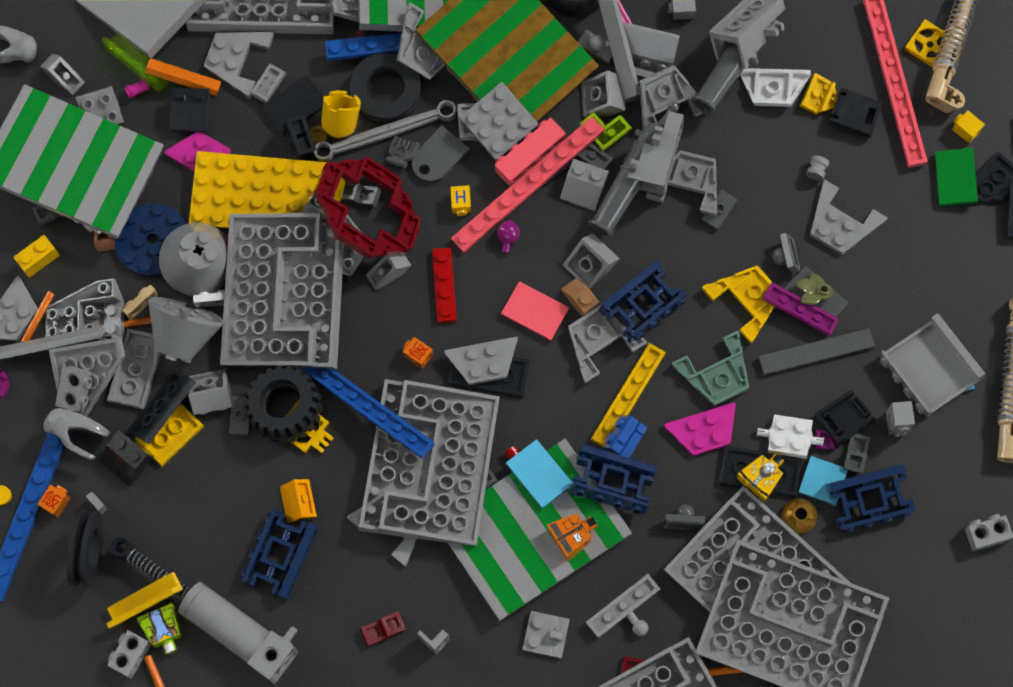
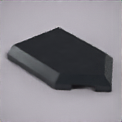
(994, 179)

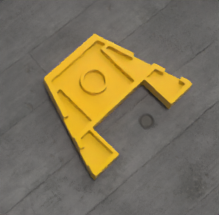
(749, 289)

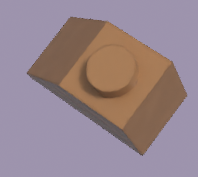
(580, 297)

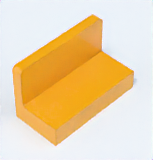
(298, 500)

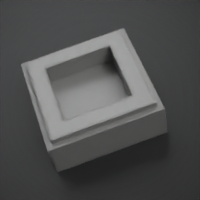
(96, 502)

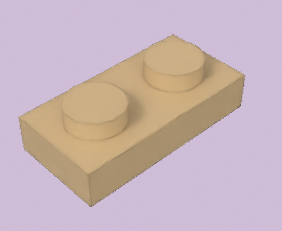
(134, 307)

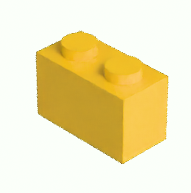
(36, 256)

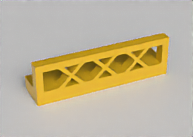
(143, 599)

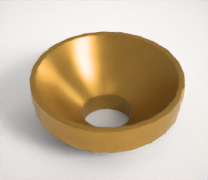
(797, 525)

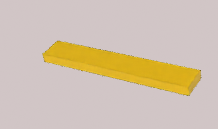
(629, 392)

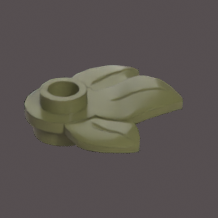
(814, 290)

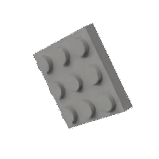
(498, 121)

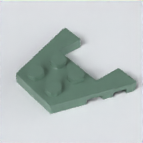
(721, 379)

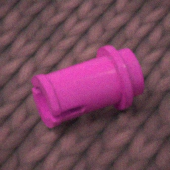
(137, 88)

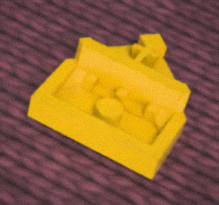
(819, 95)

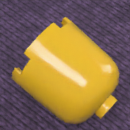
(340, 114)

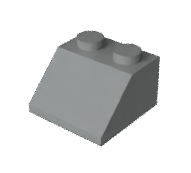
(602, 95)
(584, 185)
(590, 261)
(210, 392)

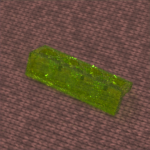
(133, 60)

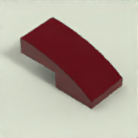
(382, 629)

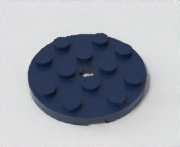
(143, 223)

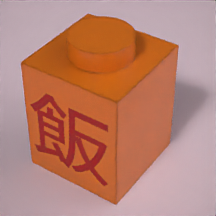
(417, 352)
(54, 500)

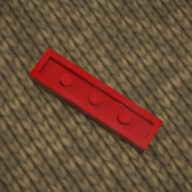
(444, 285)

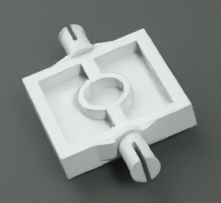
(790, 436)

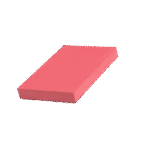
(535, 311)

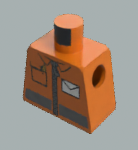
(571, 534)

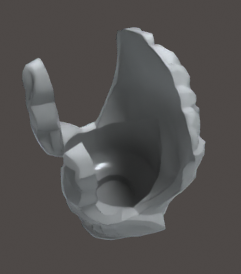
(21, 46)
(61, 420)

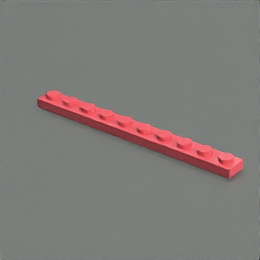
(895, 83)
(527, 184)

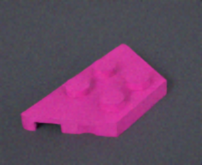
(186, 150)
(704, 430)

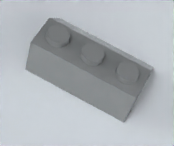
(651, 46)

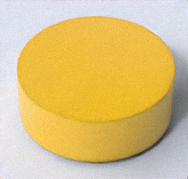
(5, 495)

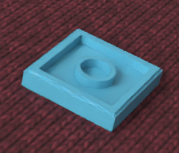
(817, 475)

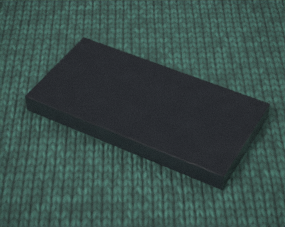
(512, 385)
(161, 406)
(737, 459)

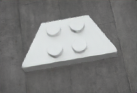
(774, 86)

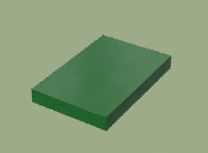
(956, 177)

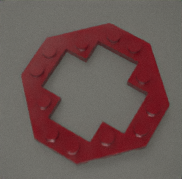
(336, 212)

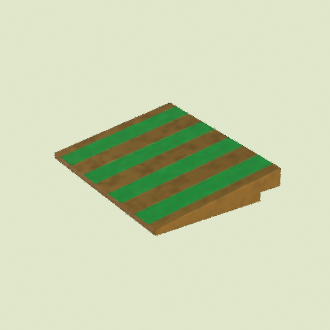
(511, 45)

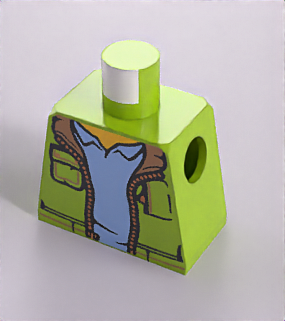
(162, 627)

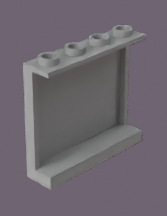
(932, 366)

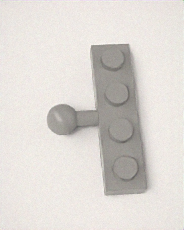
(623, 607)

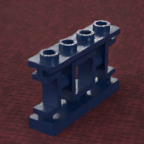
(633, 291)
(616, 466)
(867, 483)
(294, 560)

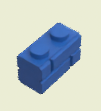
(625, 436)

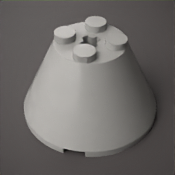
(185, 268)
(180, 329)

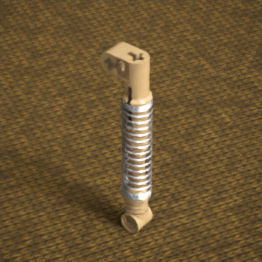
(940, 92)
(1005, 419)

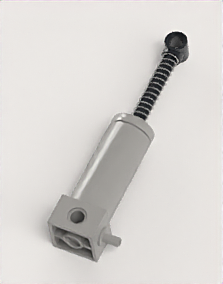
(223, 620)

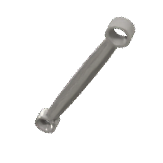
(385, 131)

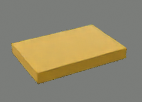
(173, 435)

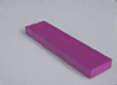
(806, 313)

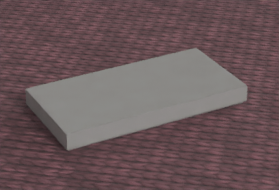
(136, 371)

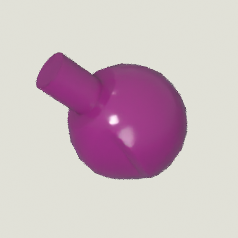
(508, 234)

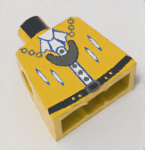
(761, 475)

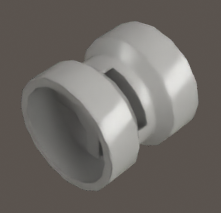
(817, 168)

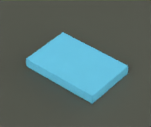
(539, 474)

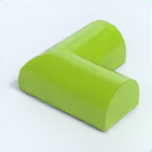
(612, 132)

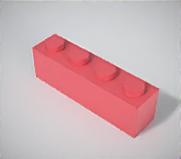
(530, 151)

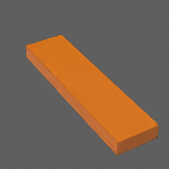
(182, 76)

